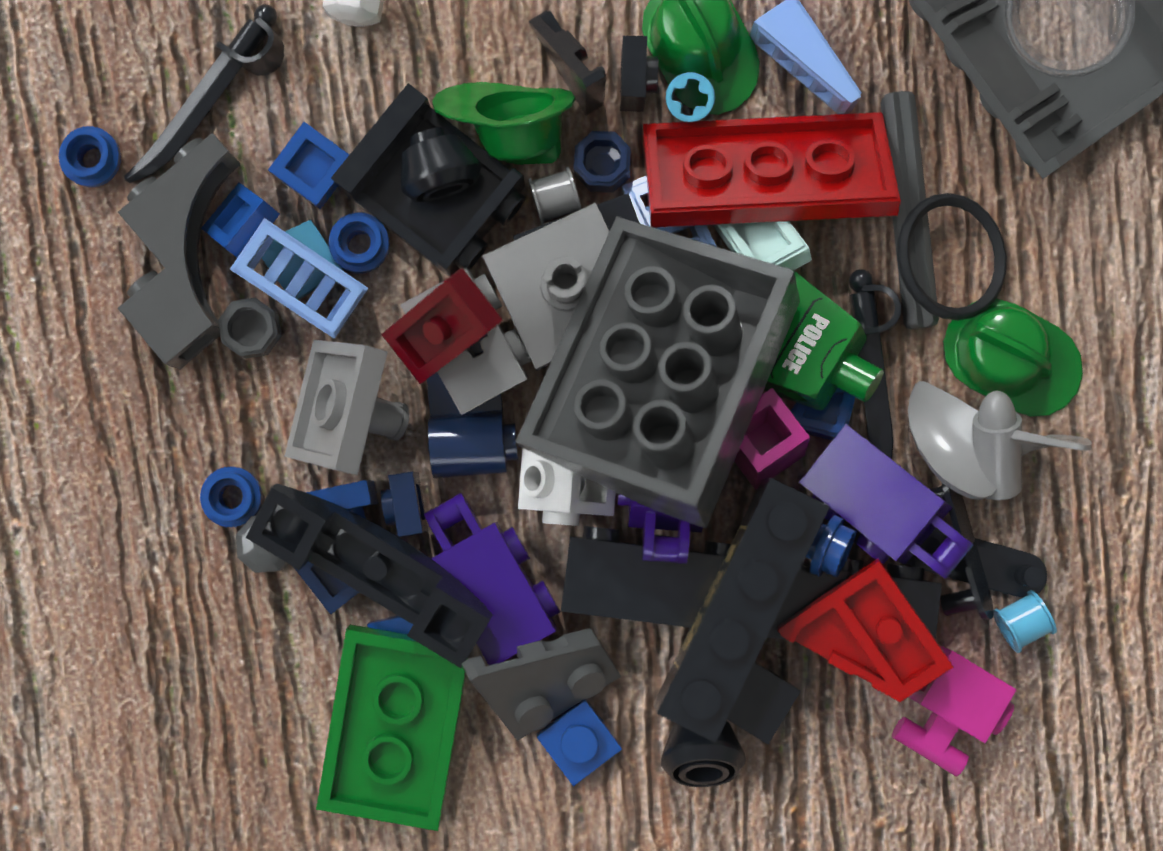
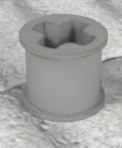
(555, 195)

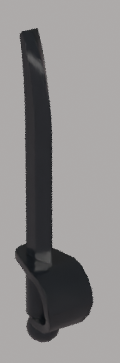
(213, 84)
(865, 312)

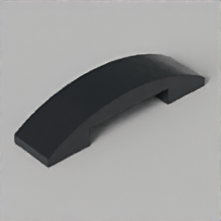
(374, 563)

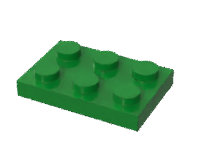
(391, 730)

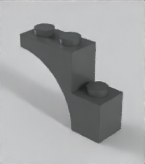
(168, 218)

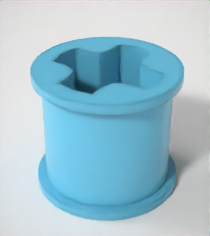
(681, 82)
(1024, 621)

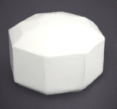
(354, 12)

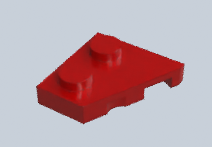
(870, 633)

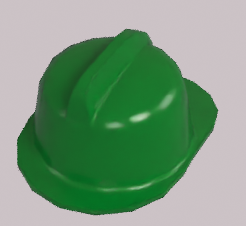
(704, 40)
(511, 120)
(1016, 355)

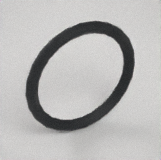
(908, 276)

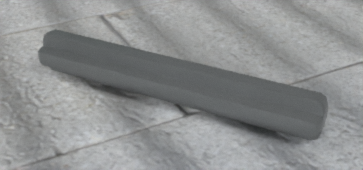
(904, 142)

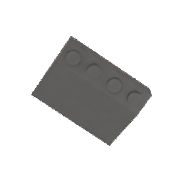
(662, 368)

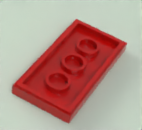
(769, 170)

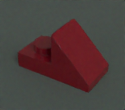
(441, 326)

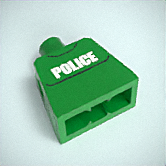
(822, 354)

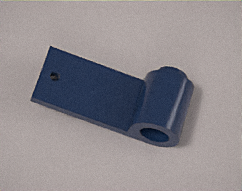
(467, 442)

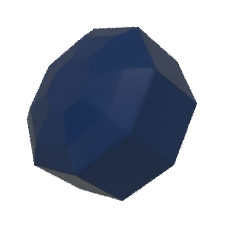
(602, 161)

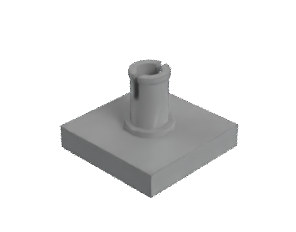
(545, 277)
(342, 406)

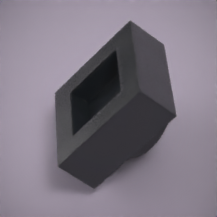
(638, 73)

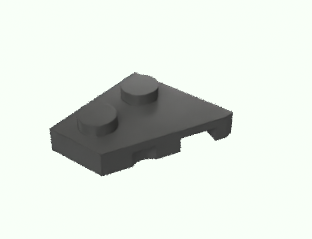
(543, 680)

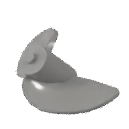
(975, 449)

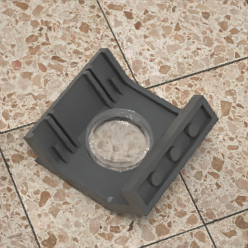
(1054, 67)

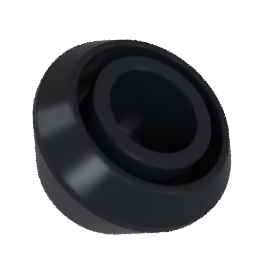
(437, 166)
(699, 761)

